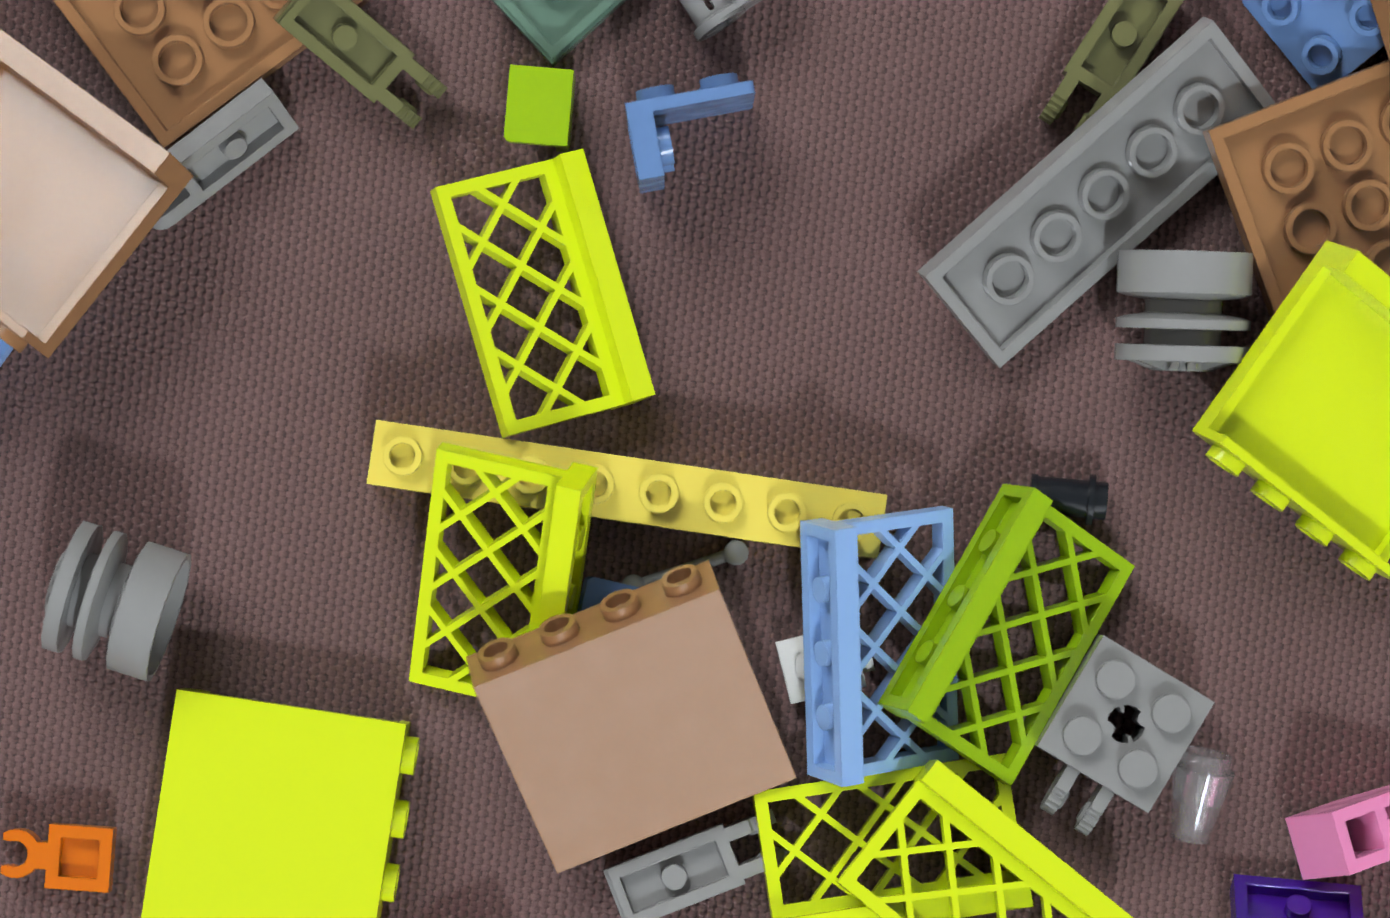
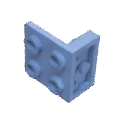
(1320, 36)
(661, 106)

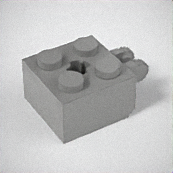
(1140, 763)

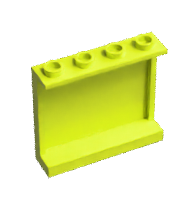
(1314, 409)
(277, 811)

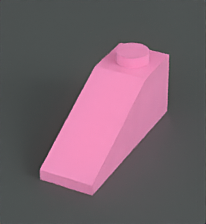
(1342, 835)

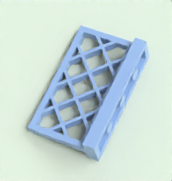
(839, 649)

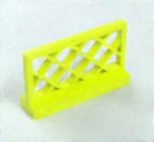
(594, 282)
(559, 550)
(991, 832)
(847, 905)

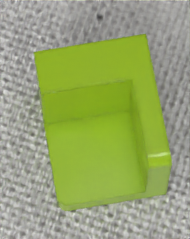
(540, 106)

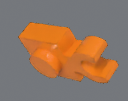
(73, 857)

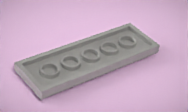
(1094, 194)

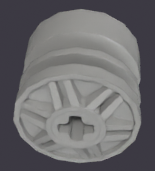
(1183, 307)
(105, 597)

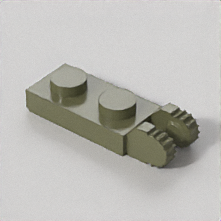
(358, 50)
(1112, 52)

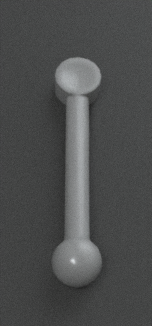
(734, 553)

